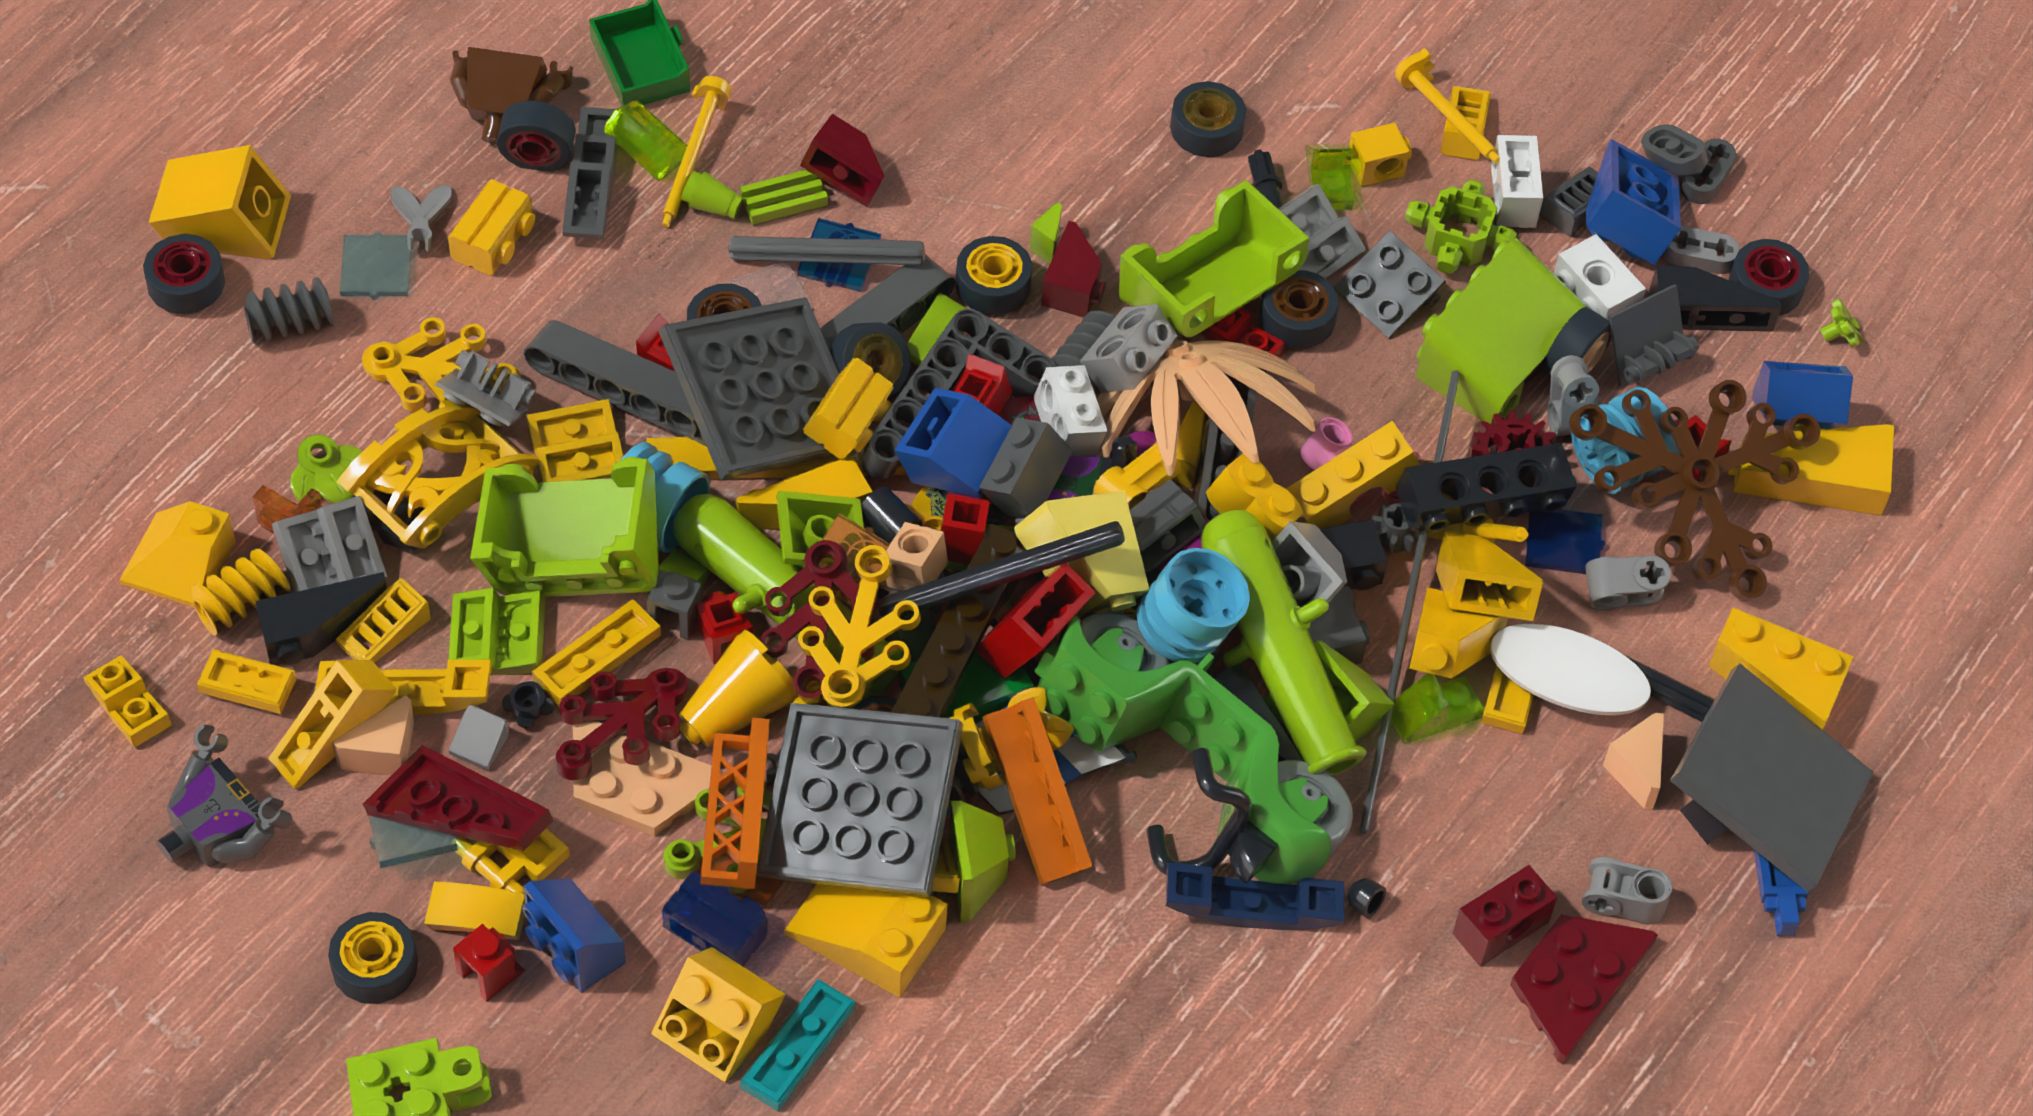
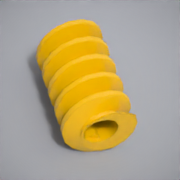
(237, 588)

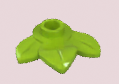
(323, 472)

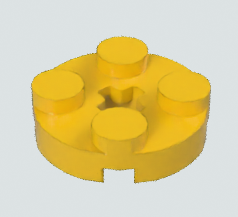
(982, 762)

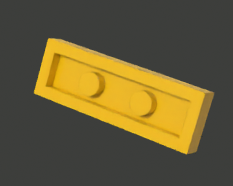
(597, 651)

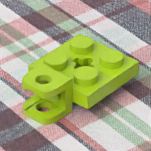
(435, 1076)

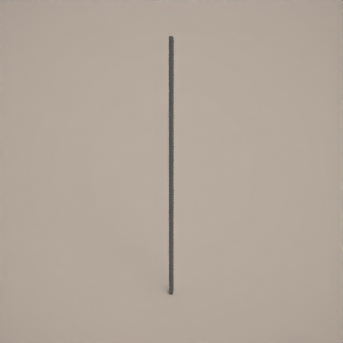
(1385, 723)

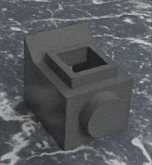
(677, 595)

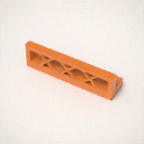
(1037, 791)
(751, 802)

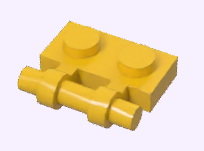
(536, 861)

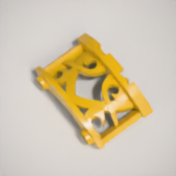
(446, 429)

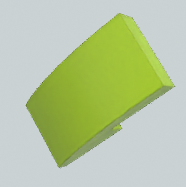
(931, 327)

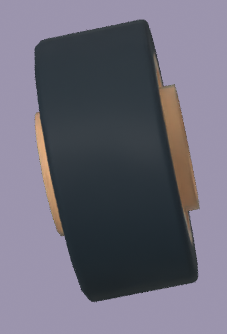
(1583, 336)

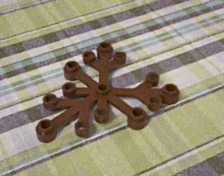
(1653, 453)

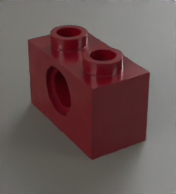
(1504, 915)

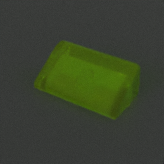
(646, 139)

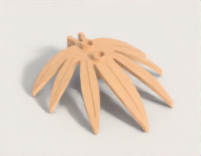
(1198, 375)

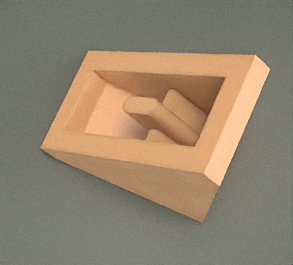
(379, 742)
(1637, 760)

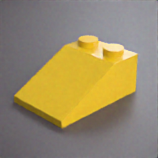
(870, 931)

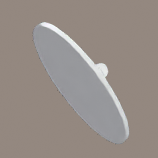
(1570, 669)

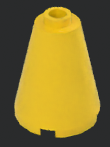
(737, 688)

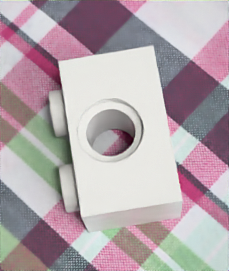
(1598, 277)

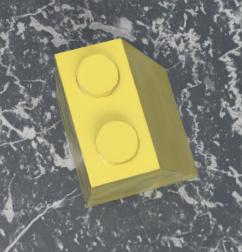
(1113, 574)

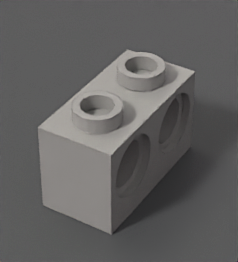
(1128, 348)

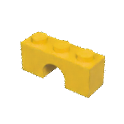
(1370, 463)

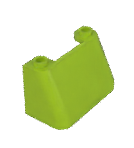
(568, 533)

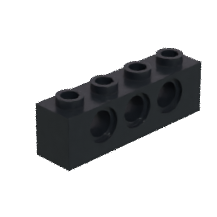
(1540, 466)

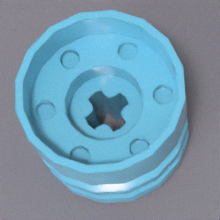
(1597, 453)
(673, 489)
(1192, 605)

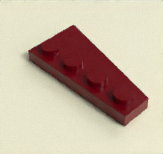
(457, 801)

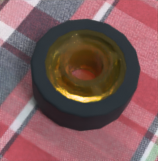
(1208, 119)
(884, 344)

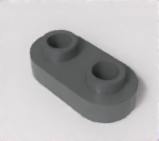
(1675, 149)

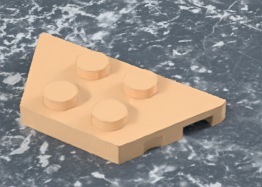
(639, 795)

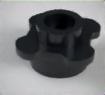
(528, 693)

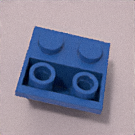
(1805, 389)
(952, 443)
(571, 932)

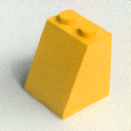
(224, 199)

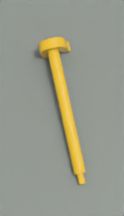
(1415, 73)
(716, 92)
(1495, 531)

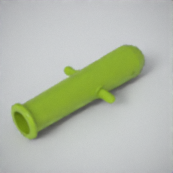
(752, 566)
(1281, 645)

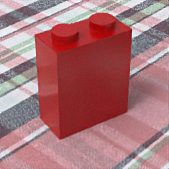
(1034, 620)

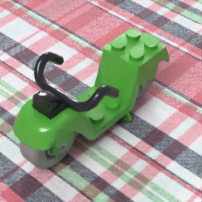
(1274, 814)

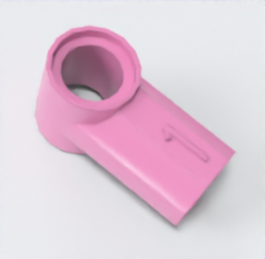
(1327, 442)

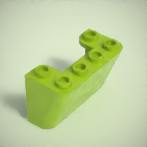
(1221, 267)
(1496, 331)

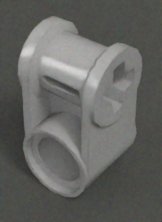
(1569, 391)
(1624, 581)
(1625, 891)

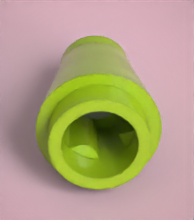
(710, 195)

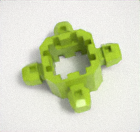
(1469, 205)

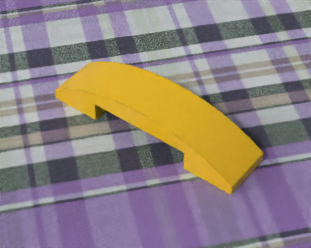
(436, 689)

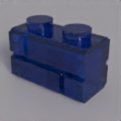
(716, 919)

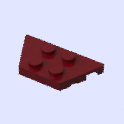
(1577, 975)

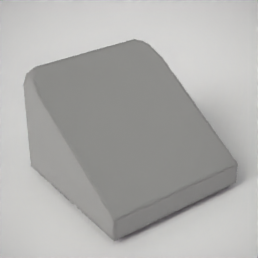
(479, 737)

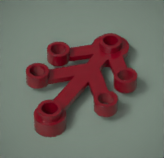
(804, 616)
(660, 688)

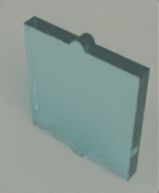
(375, 265)
(405, 843)

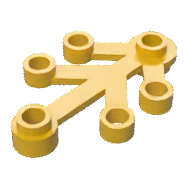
(430, 367)
(858, 634)

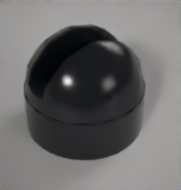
(1366, 896)

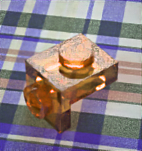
(274, 507)

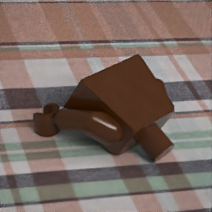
(494, 80)

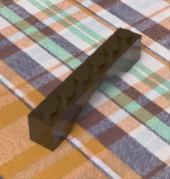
(958, 635)

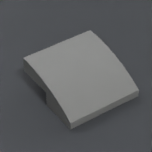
(1331, 238)
(328, 545)

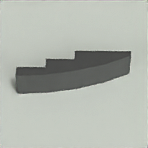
(590, 176)

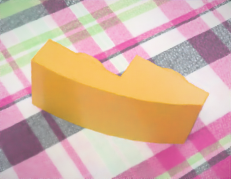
(127, 701)
(468, 906)

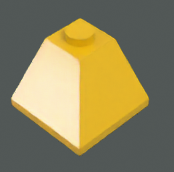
(179, 551)

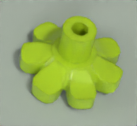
(1842, 325)

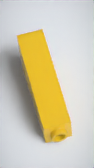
(1840, 471)

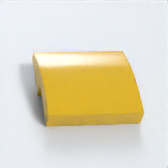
(575, 442)

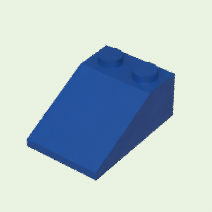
(1634, 204)

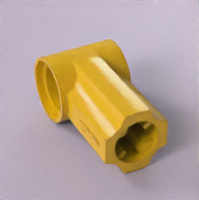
(1138, 477)

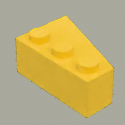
(1787, 662)

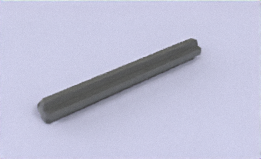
(827, 250)

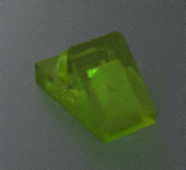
(1330, 168)
(1434, 707)

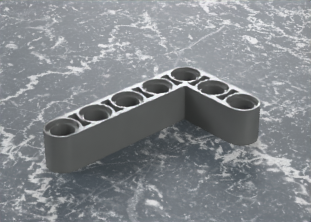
(953, 348)

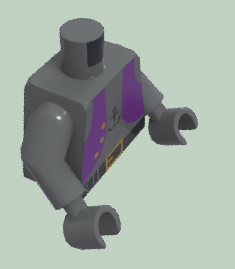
(216, 811)

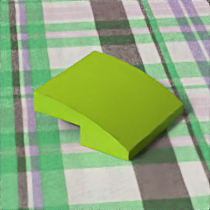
(498, 629)

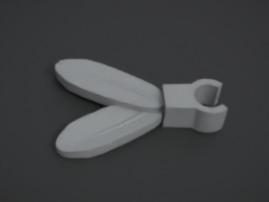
(420, 214)

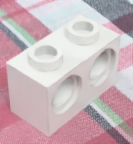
(1517, 181)
(1071, 408)

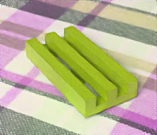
(781, 191)

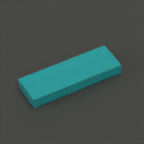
(797, 1045)

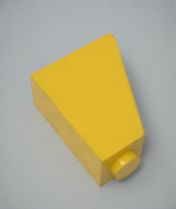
(1485, 578)
(1451, 638)

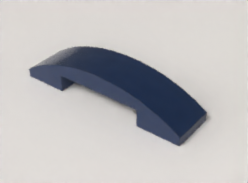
(1256, 904)

